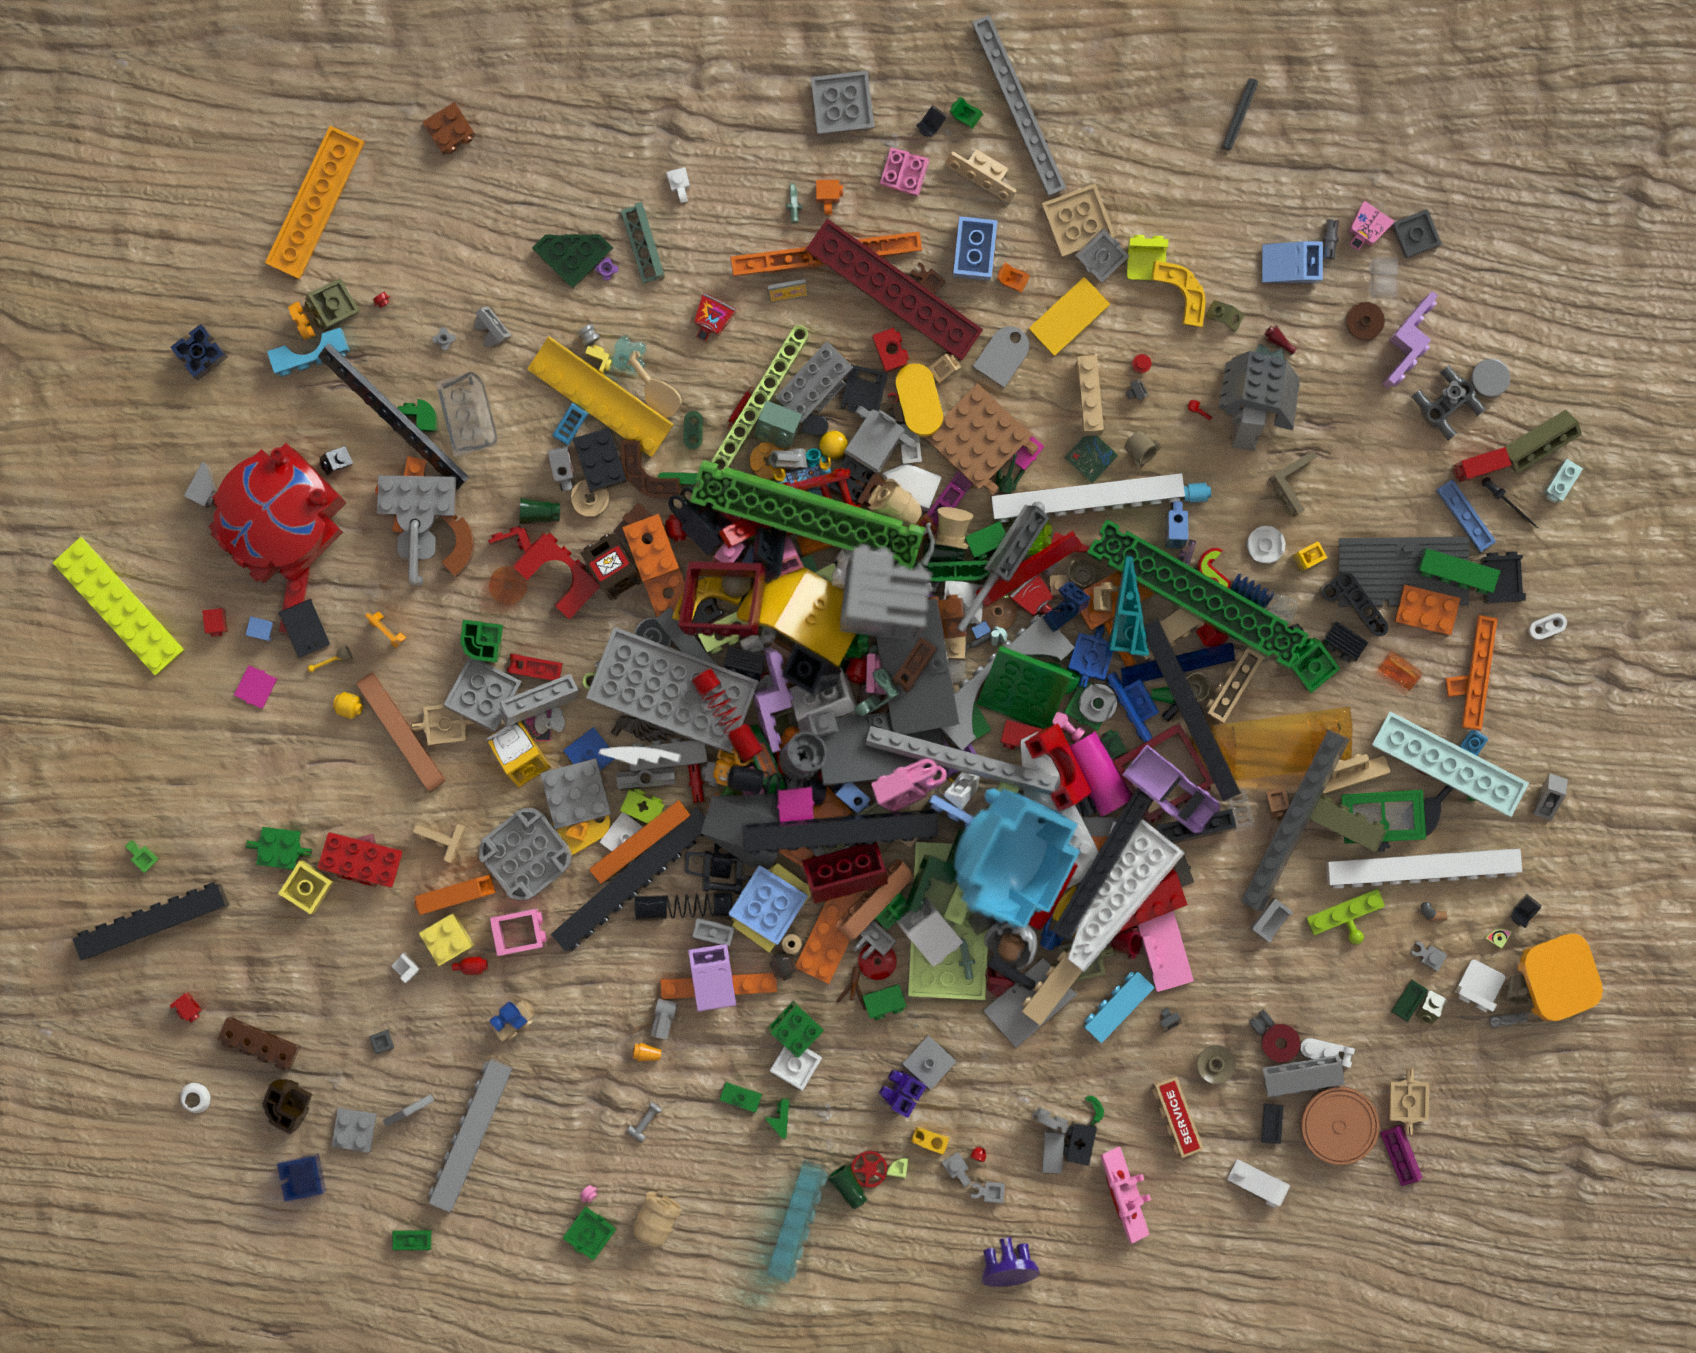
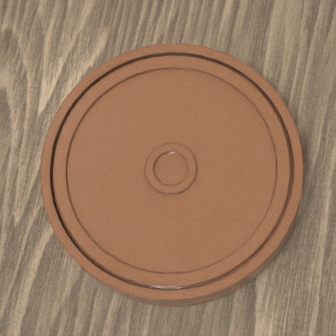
(1339, 1125)

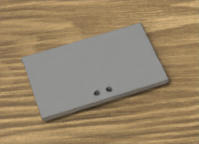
(1007, 1009)

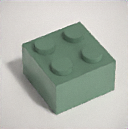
(777, 425)

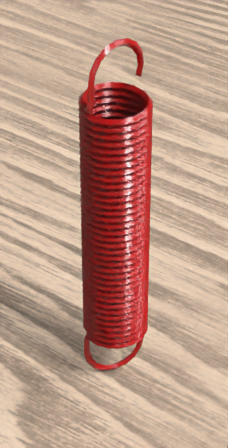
(739, 407)

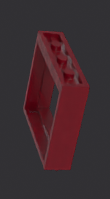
(721, 569)
(1156, 814)

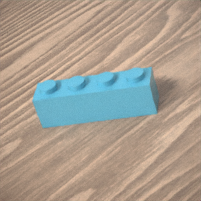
(1118, 1006)

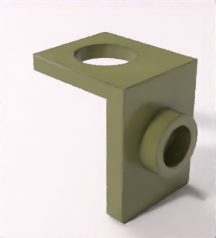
(1224, 313)
(782, 722)

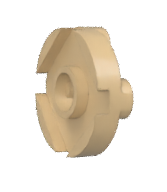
(590, 509)

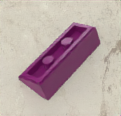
(1401, 1155)

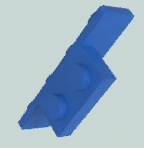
(1136, 703)

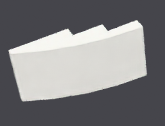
(634, 754)

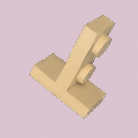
(443, 840)

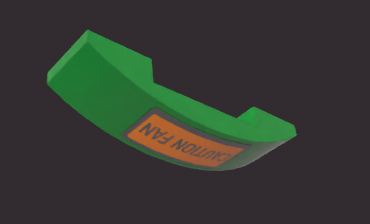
(766, 762)

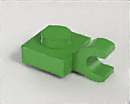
(143, 858)

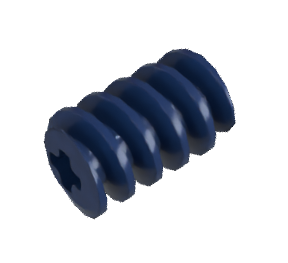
(1250, 592)

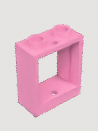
(498, 933)

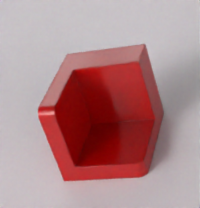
(1210, 636)

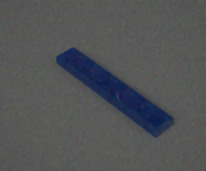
(1188, 661)

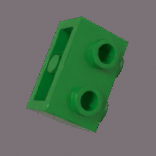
(985, 541)
(884, 1001)

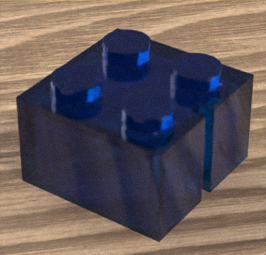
(303, 1176)

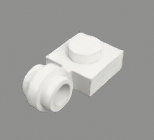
(755, 643)

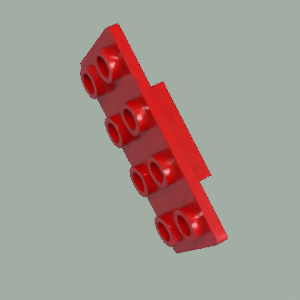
(360, 860)

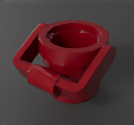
(1127, 942)
(997, 983)

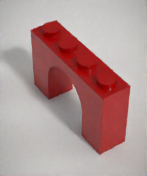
(545, 550)
(1072, 781)

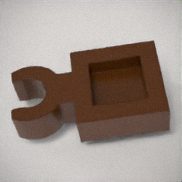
(930, 280)

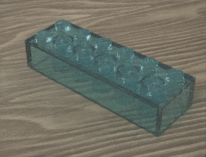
(798, 1215)

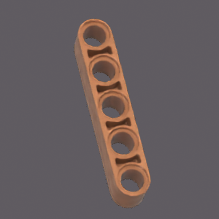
(874, 901)

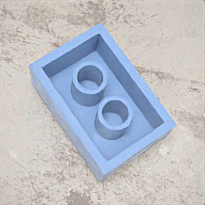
(975, 248)

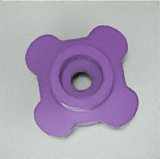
(601, 268)

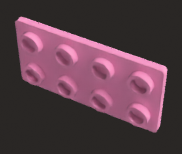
(1165, 952)

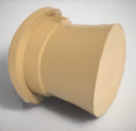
(952, 527)

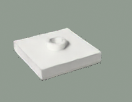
(620, 831)
(795, 1070)

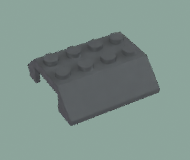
(1262, 384)

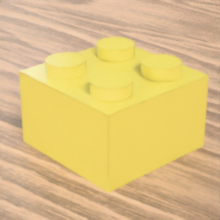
(306, 887)
(446, 939)

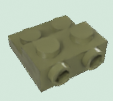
(331, 305)

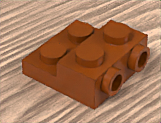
(449, 129)
(951, 614)

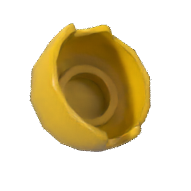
(833, 445)

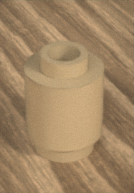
(796, 939)

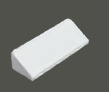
(962, 789)

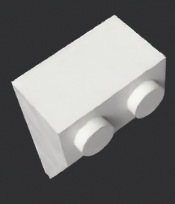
(836, 700)

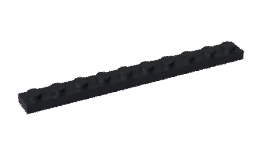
(391, 415)
(1191, 710)
(1103, 865)

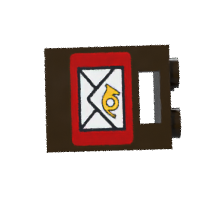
(611, 566)

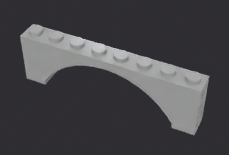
(1034, 641)

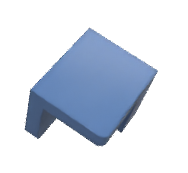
(259, 628)

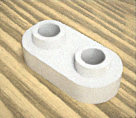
(1547, 627)

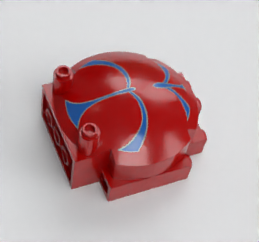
(275, 514)

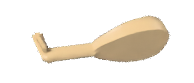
(658, 394)

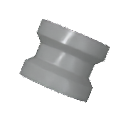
(588, 335)

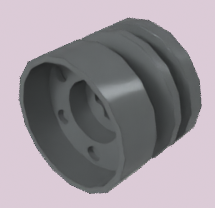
(812, 754)

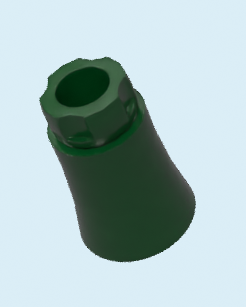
(538, 511)
(848, 1186)

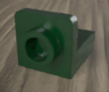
(1113, 743)

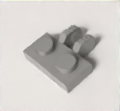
(877, 938)

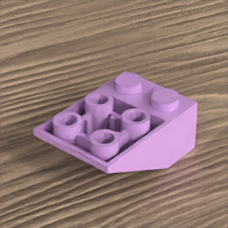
(712, 977)

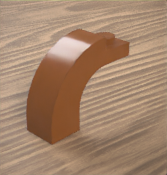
(463, 551)

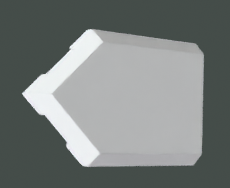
(916, 481)

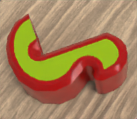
(1204, 566)

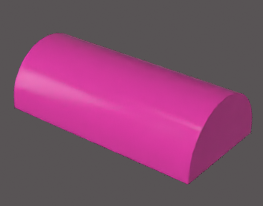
(1101, 774)

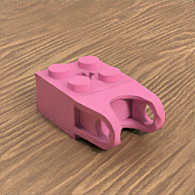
(907, 785)

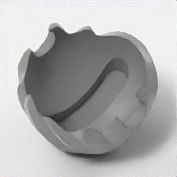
(994, 936)

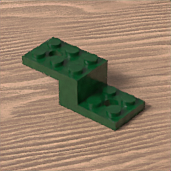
(936, 869)

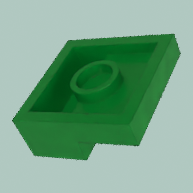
(1313, 664)

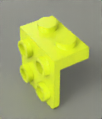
(1142, 255)

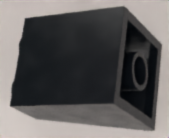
(810, 670)

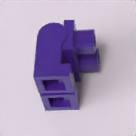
(902, 1092)

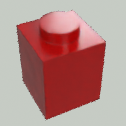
(215, 622)

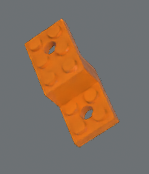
(655, 562)

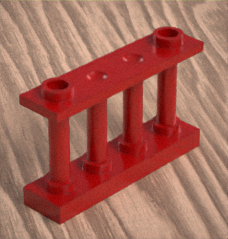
(822, 481)

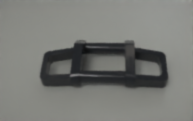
(706, 884)

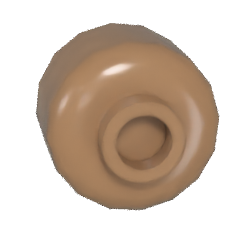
(1011, 946)

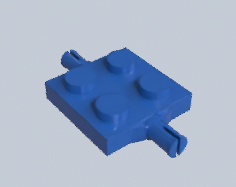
(1090, 657)

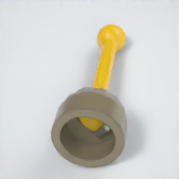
(343, 654)

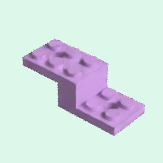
(1411, 340)
(772, 698)

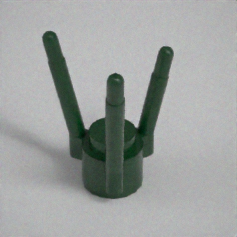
(1006, 483)

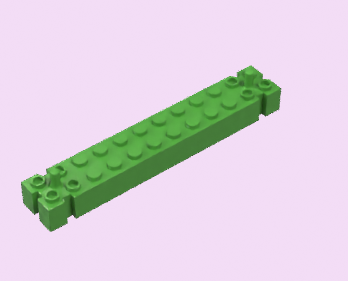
(804, 513)

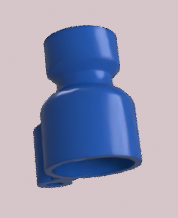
(508, 1014)

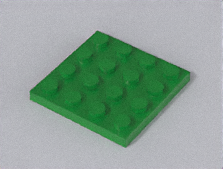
(1024, 688)

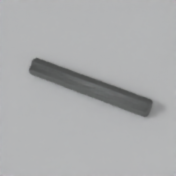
(1240, 114)

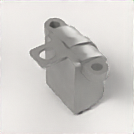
(876, 439)

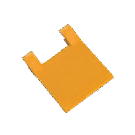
(375, 621)

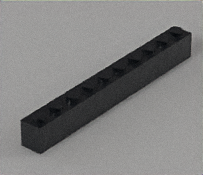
(840, 830)
(628, 881)

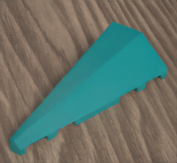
(1128, 626)

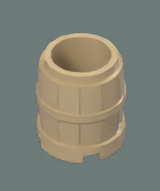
(895, 503)
(656, 1219)

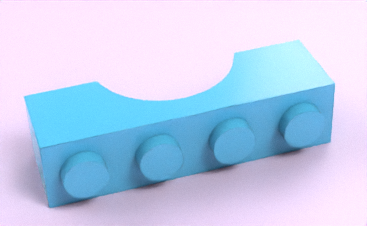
(285, 361)

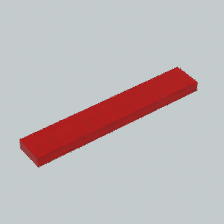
(1034, 566)

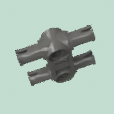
(1445, 407)

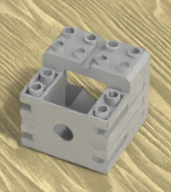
(883, 598)

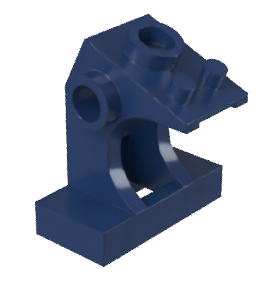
(1074, 602)

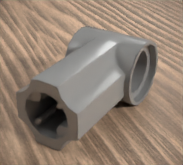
(793, 459)
(664, 1014)

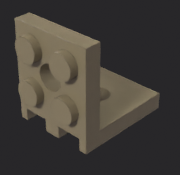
(1282, 488)

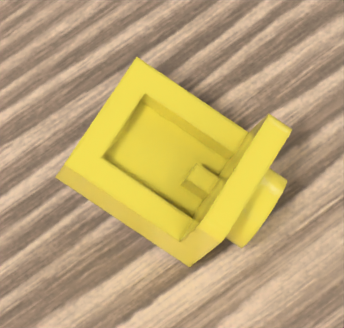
(599, 354)

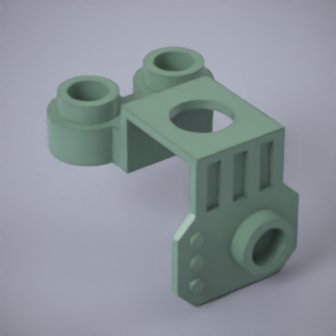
(874, 701)

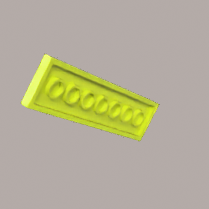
(118, 606)

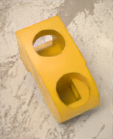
(930, 1140)

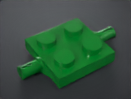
(278, 848)

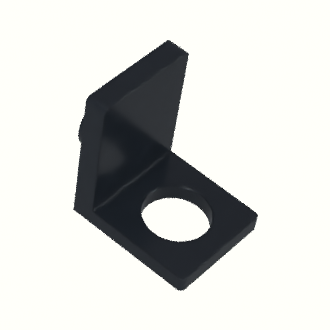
(721, 863)

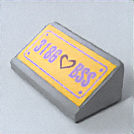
(787, 290)

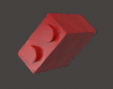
(1481, 465)

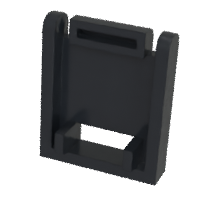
(863, 392)

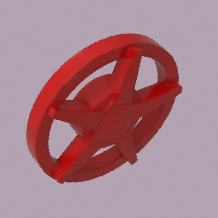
(869, 1168)

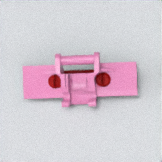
(1125, 1194)

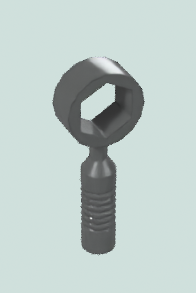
(978, 641)

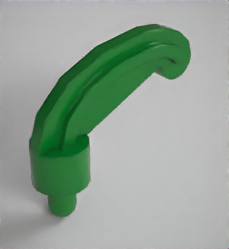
(1098, 1109)

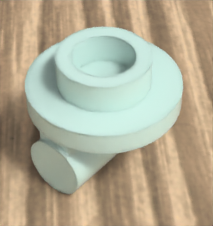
(998, 635)

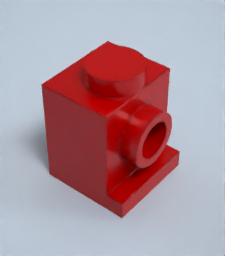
(187, 1007)

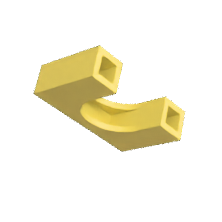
(787, 876)

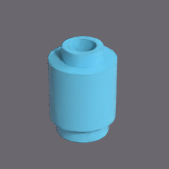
(1197, 492)

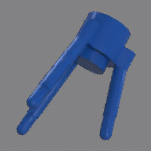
(1050, 938)

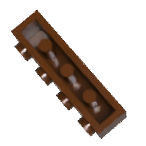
(258, 1042)

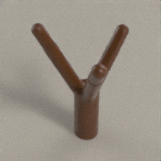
(854, 984)

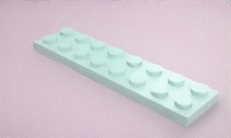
(1450, 764)

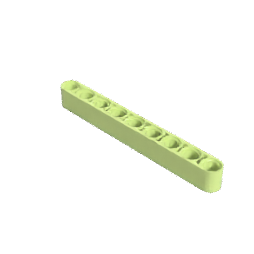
(761, 390)

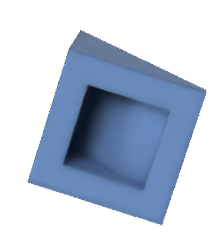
(981, 629)

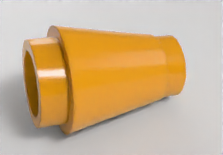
(646, 1053)

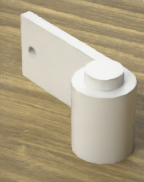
(1259, 1183)

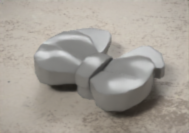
(556, 721)

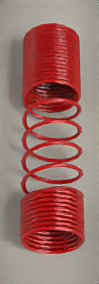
(742, 737)

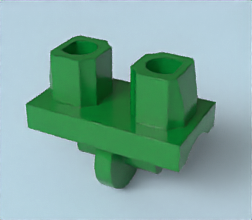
(892, 911)

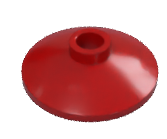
(880, 971)

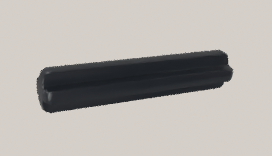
(1011, 973)

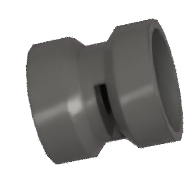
(1261, 1022)

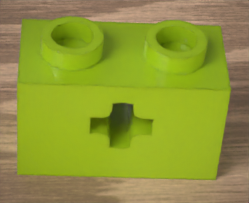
(631, 807)

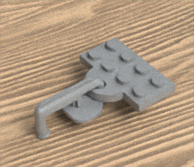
(416, 499)

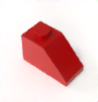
(1014, 732)

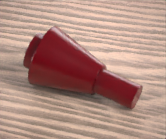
(1276, 337)

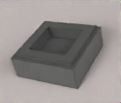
(382, 1041)

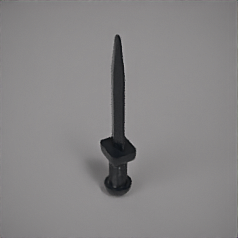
(1498, 493)

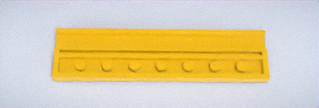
(600, 396)

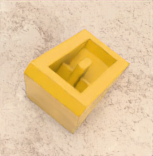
(1309, 556)

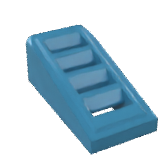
(561, 437)

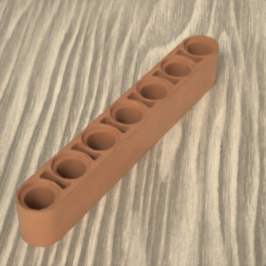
(401, 731)

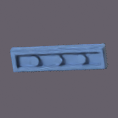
(1466, 516)

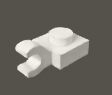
(678, 182)

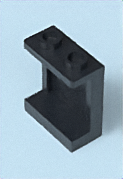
(1509, 582)

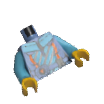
(822, 469)

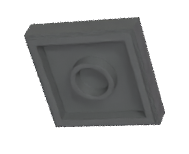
(1416, 233)

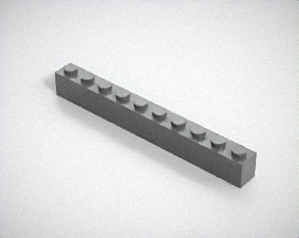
(1295, 820)

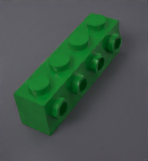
(1454, 569)

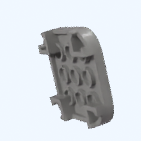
(525, 854)

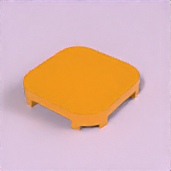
(1561, 977)

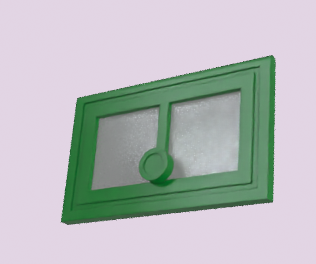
(1397, 810)

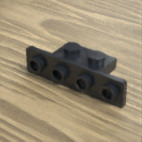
(769, 551)

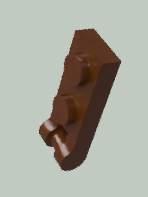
(914, 664)

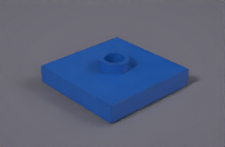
(588, 748)

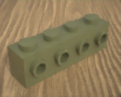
(1542, 441)
(1348, 824)

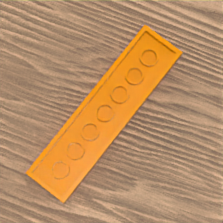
(315, 202)

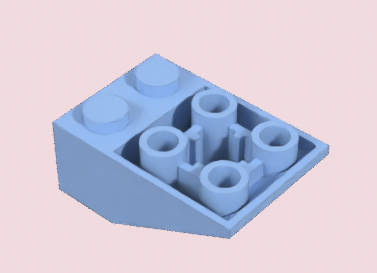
(1292, 262)

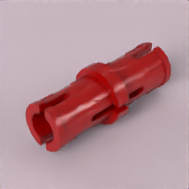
(696, 783)

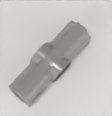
(632, 779)

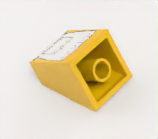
(518, 753)

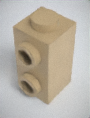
(509, 1031)

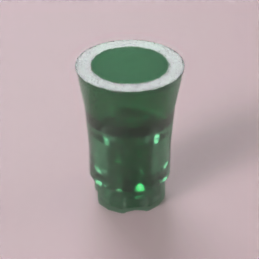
(943, 553)

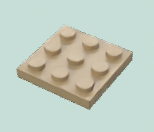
(1076, 218)

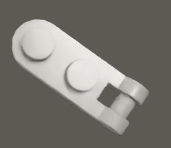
(1317, 1049)

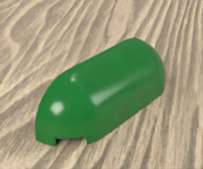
(957, 570)

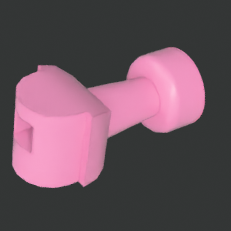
(1063, 721)

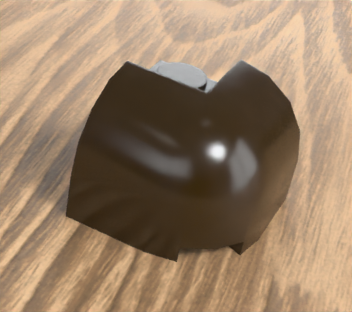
(286, 1105)

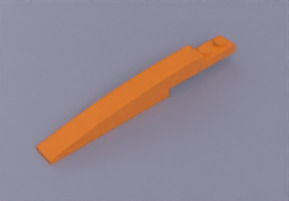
(799, 259)

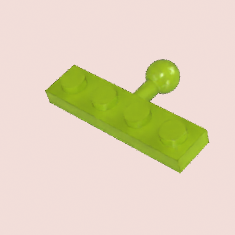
(1346, 913)

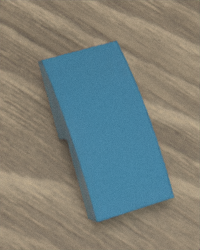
(1474, 742)

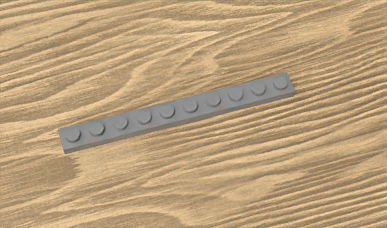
(1019, 105)
(961, 760)

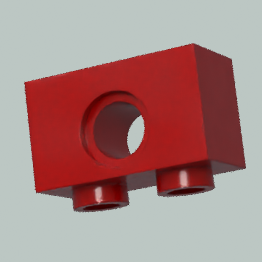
(885, 339)

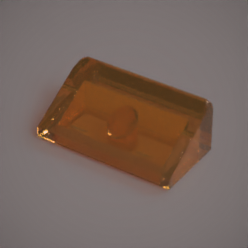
(1400, 670)

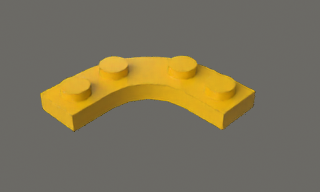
(1188, 285)
(707, 588)

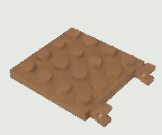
(980, 438)

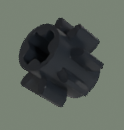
(1086, 806)

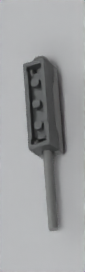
(1010, 552)

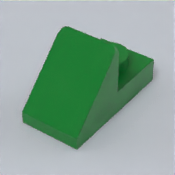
(780, 1123)

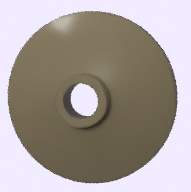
(1226, 1064)

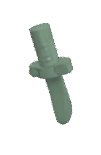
(793, 206)
(966, 960)

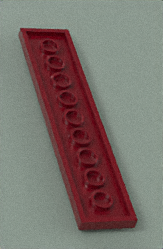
(894, 289)

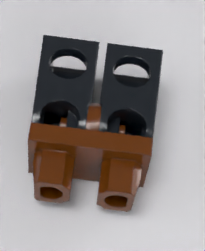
(862, 481)

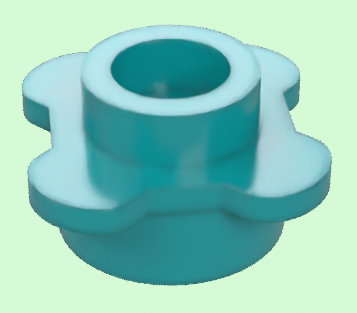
(813, 456)

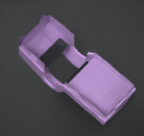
(1159, 777)

